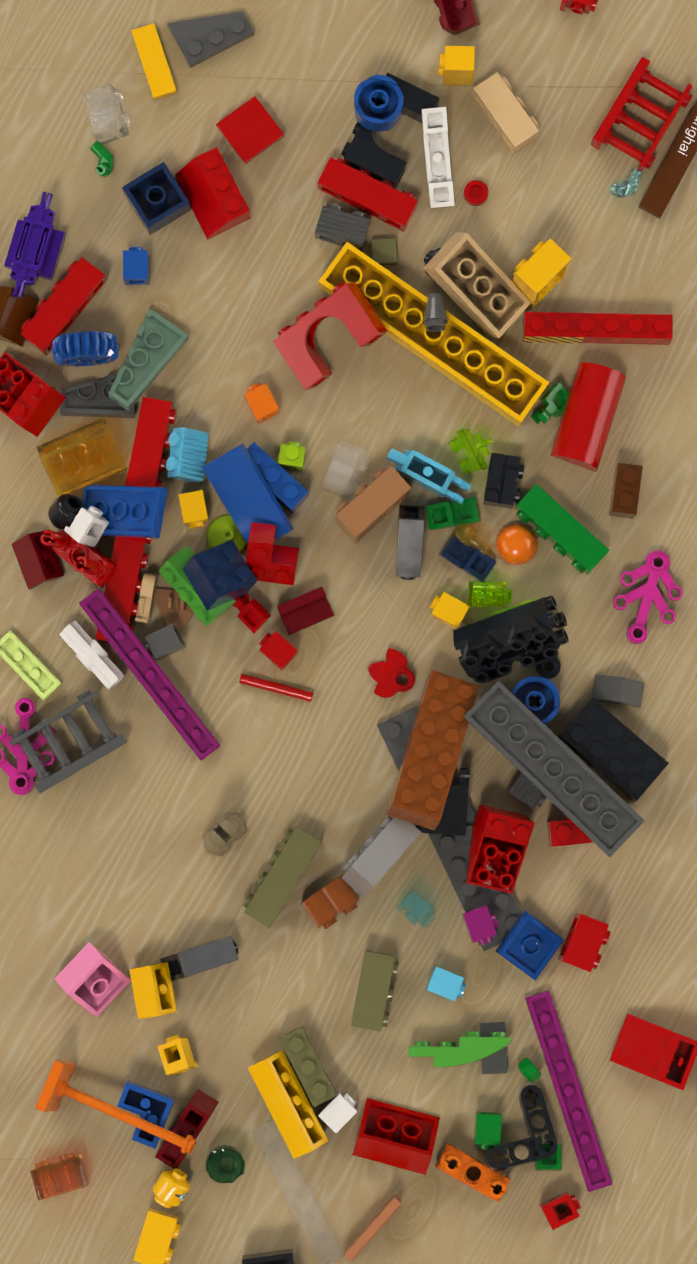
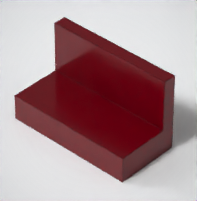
(36, 560)
(305, 610)

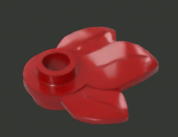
(388, 673)

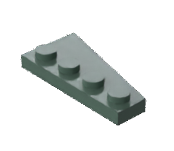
(151, 352)

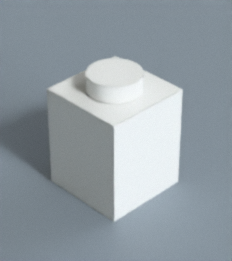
(338, 1111)

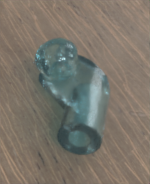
(627, 187)

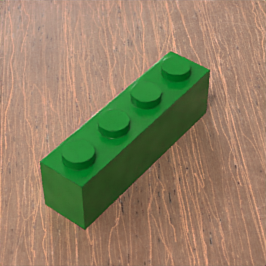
(561, 529)

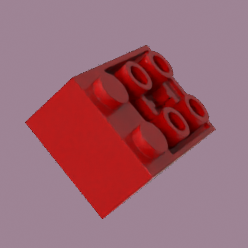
(26, 396)
(497, 848)
(655, 1051)

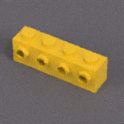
(288, 1104)

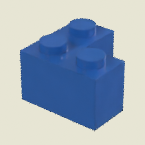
(148, 1103)

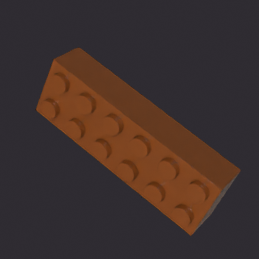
(432, 750)

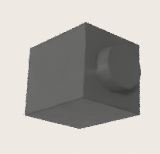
(164, 642)

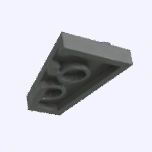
(210, 35)
(93, 401)

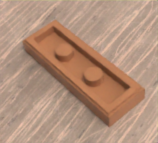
(372, 1228)

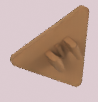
(173, 608)

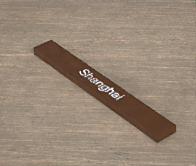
(672, 168)

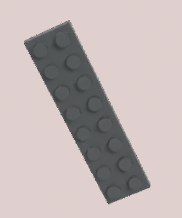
(554, 769)

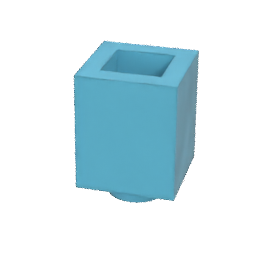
(446, 984)

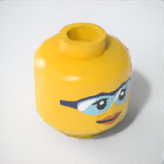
(171, 1188)

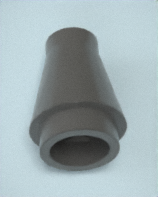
(435, 315)

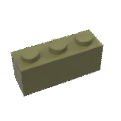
(374, 991)
(307, 1066)

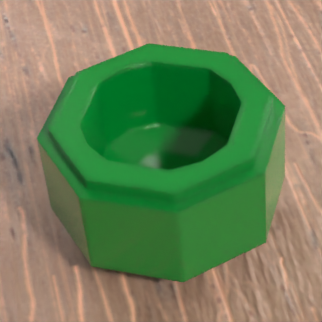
(528, 1070)

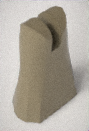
(222, 833)

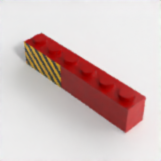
(597, 328)

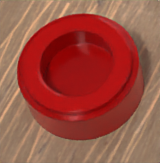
(476, 193)

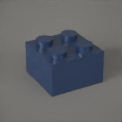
(156, 198)
(219, 575)

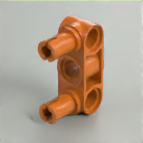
(488, 1182)

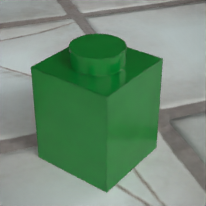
(487, 1130)

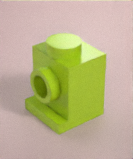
(292, 456)

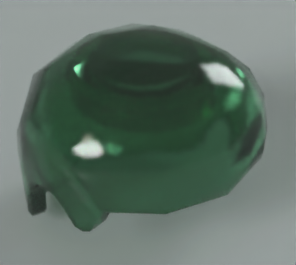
(225, 1164)

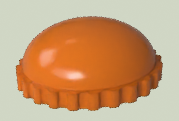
(517, 544)

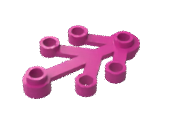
(648, 593)
(17, 751)

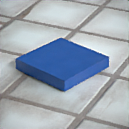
(529, 945)

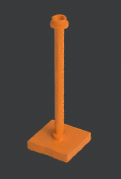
(58, 1086)

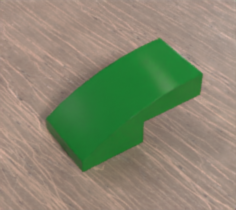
(452, 514)

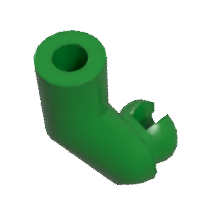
(105, 161)

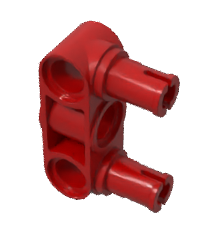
(93, 566)

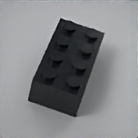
(613, 750)

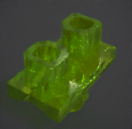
(465, 441)
(489, 594)

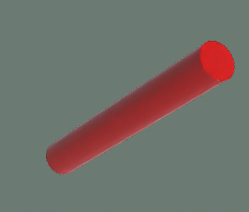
(276, 687)

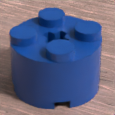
(378, 117)
(546, 692)

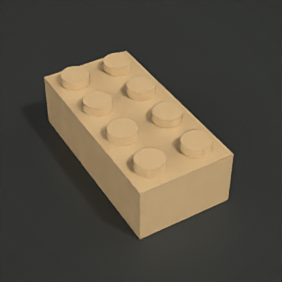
(477, 285)

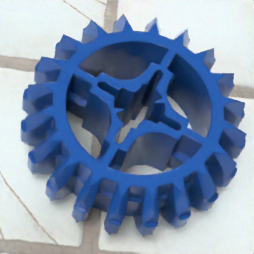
(85, 348)

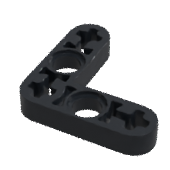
(531, 1144)

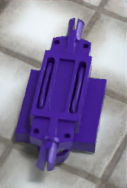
(34, 247)

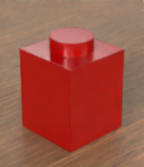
(277, 650)

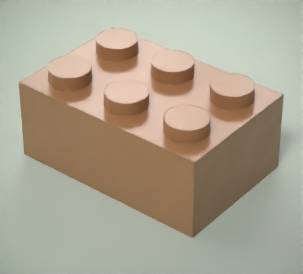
(372, 503)

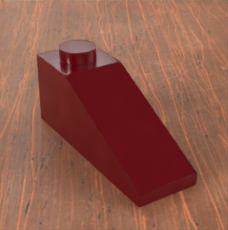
(190, 1122)

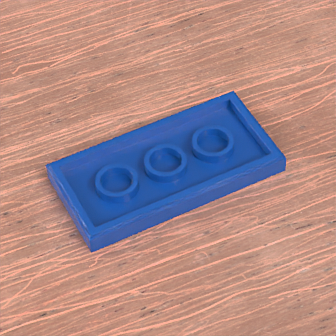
(245, 492)
(128, 509)

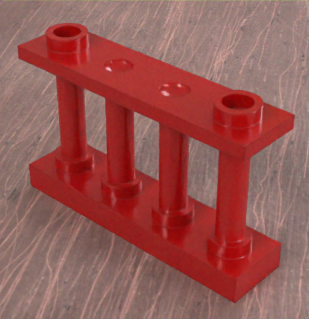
(618, 115)

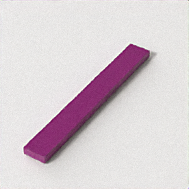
(149, 674)
(568, 1091)

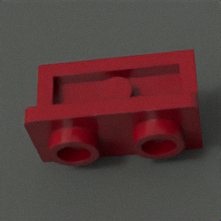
(457, 15)

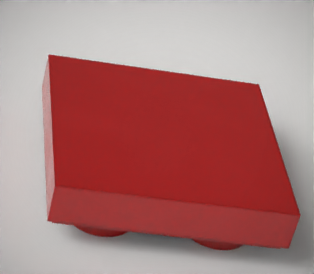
(250, 130)

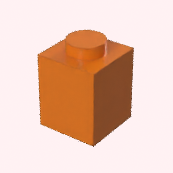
(261, 402)

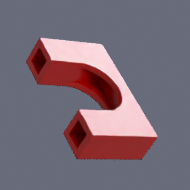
(298, 341)

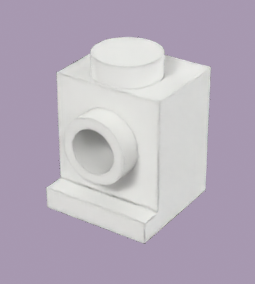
(87, 526)

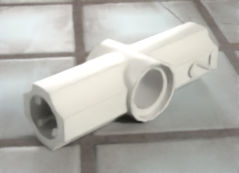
(92, 655)

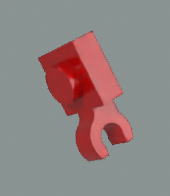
(251, 613)

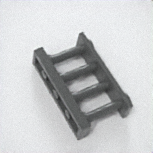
(67, 766)

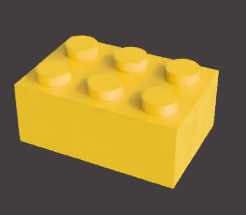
(541, 272)

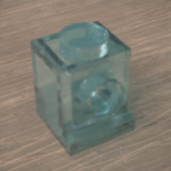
(417, 909)

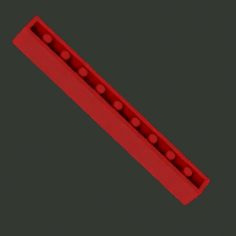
(144, 471)

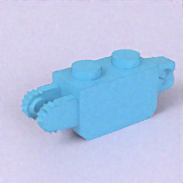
(427, 473)

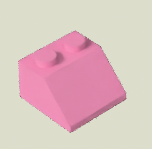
(92, 979)

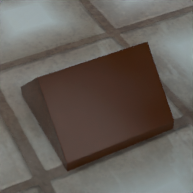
(13, 314)

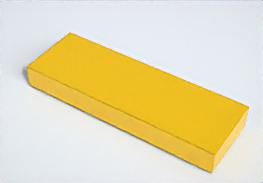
(154, 61)

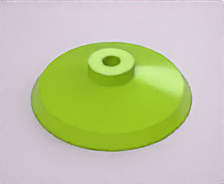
(223, 530)

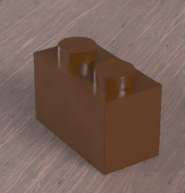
(625, 490)

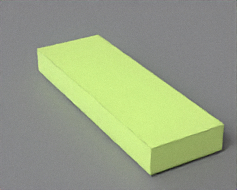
(28, 666)

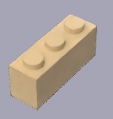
(506, 112)

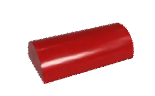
(588, 415)

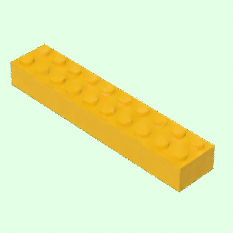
(454, 352)

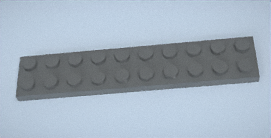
(455, 849)

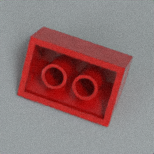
(212, 193)
(396, 1136)

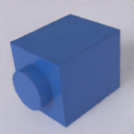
(136, 266)

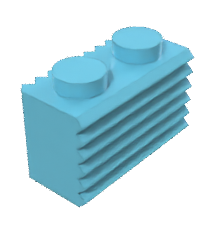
(187, 454)

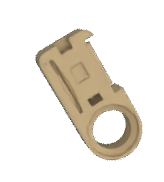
(146, 598)

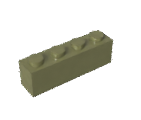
(283, 876)

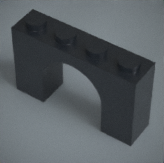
(367, 155)

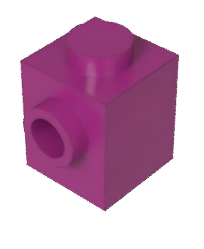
(480, 925)

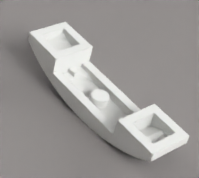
(437, 157)

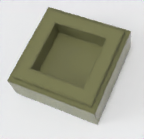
(384, 251)

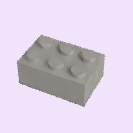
(379, 854)

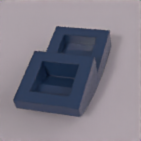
(467, 558)

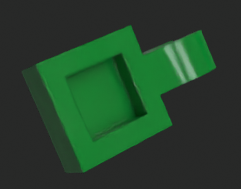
(554, 403)

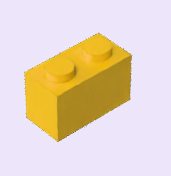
(457, 65)
(153, 990)
(157, 1237)

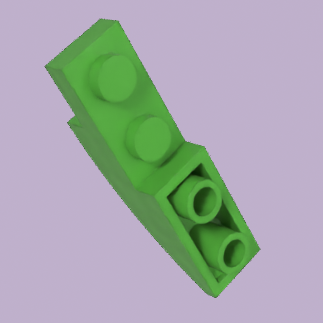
(470, 1049)

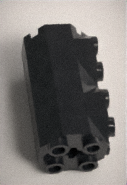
(519, 634)

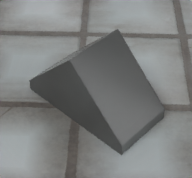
(618, 690)

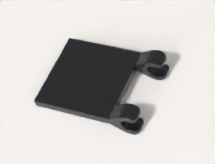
(455, 810)

